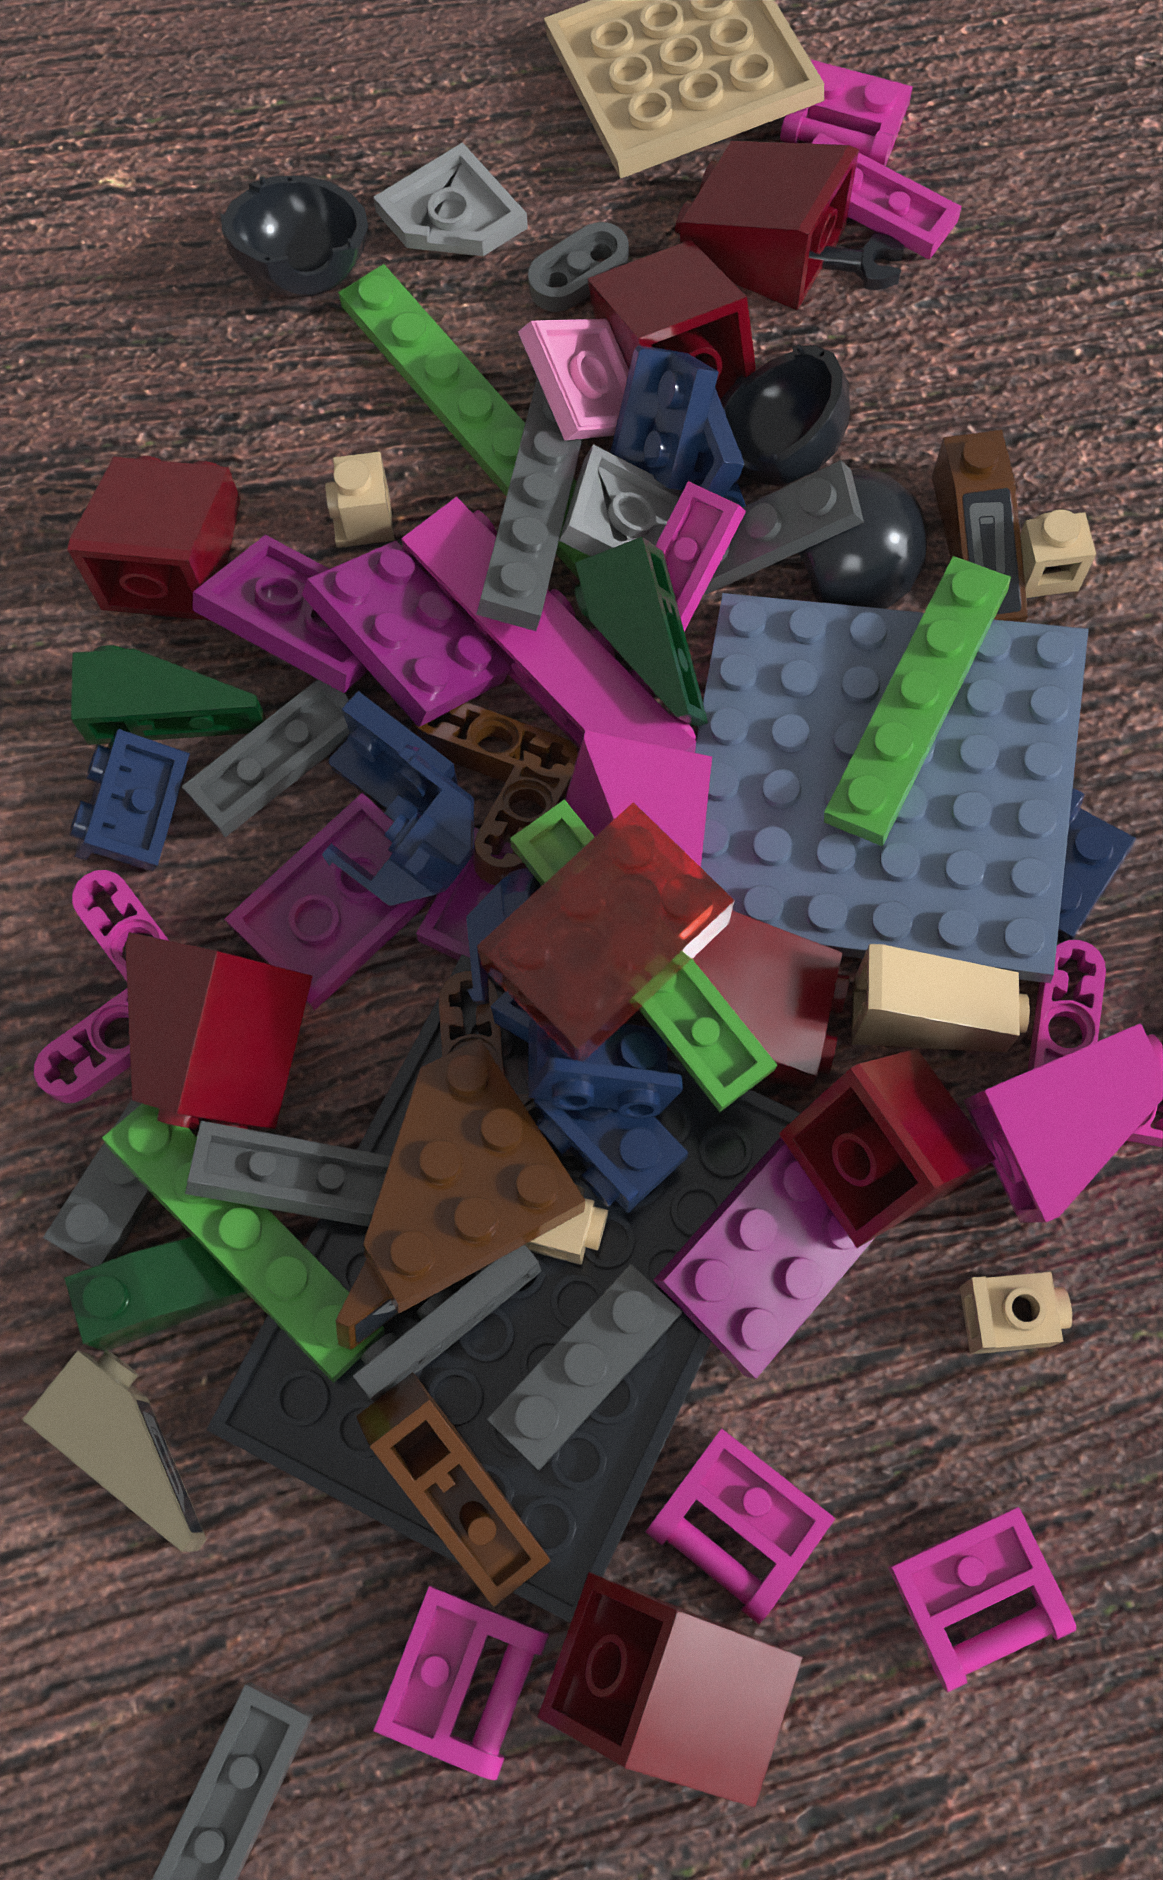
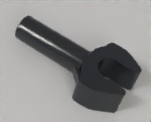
(862, 261)

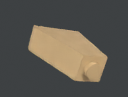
(935, 1002)

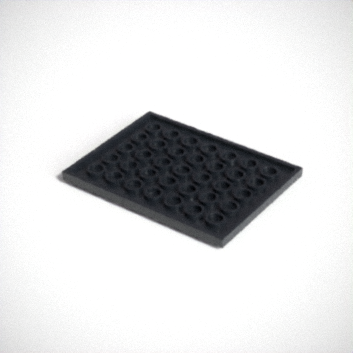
(587, 1491)

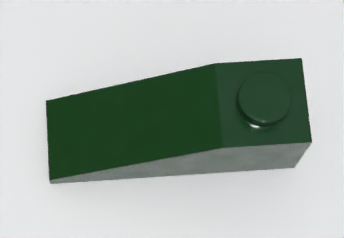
(636, 610)
(153, 699)
(148, 1293)

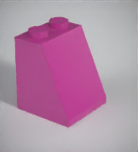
(660, 780)
(1067, 1119)

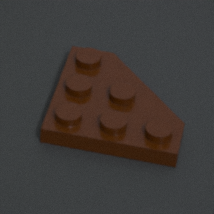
(463, 1180)

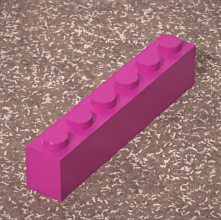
(559, 664)

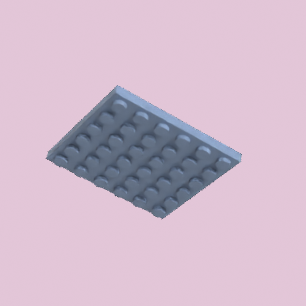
(982, 831)

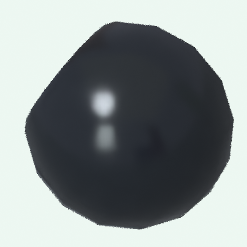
(295, 234)
(789, 415)
(875, 559)

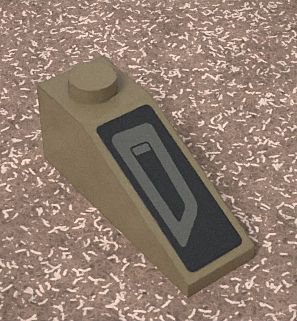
(117, 1441)

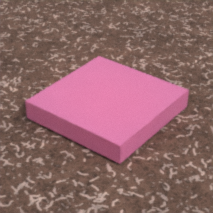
(578, 373)

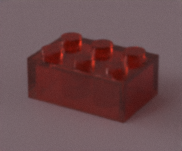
(606, 932)

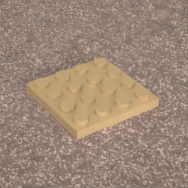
(680, 72)

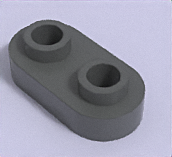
(572, 262)

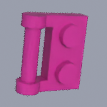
(855, 112)
(758, 1508)
(970, 1575)
(437, 1676)

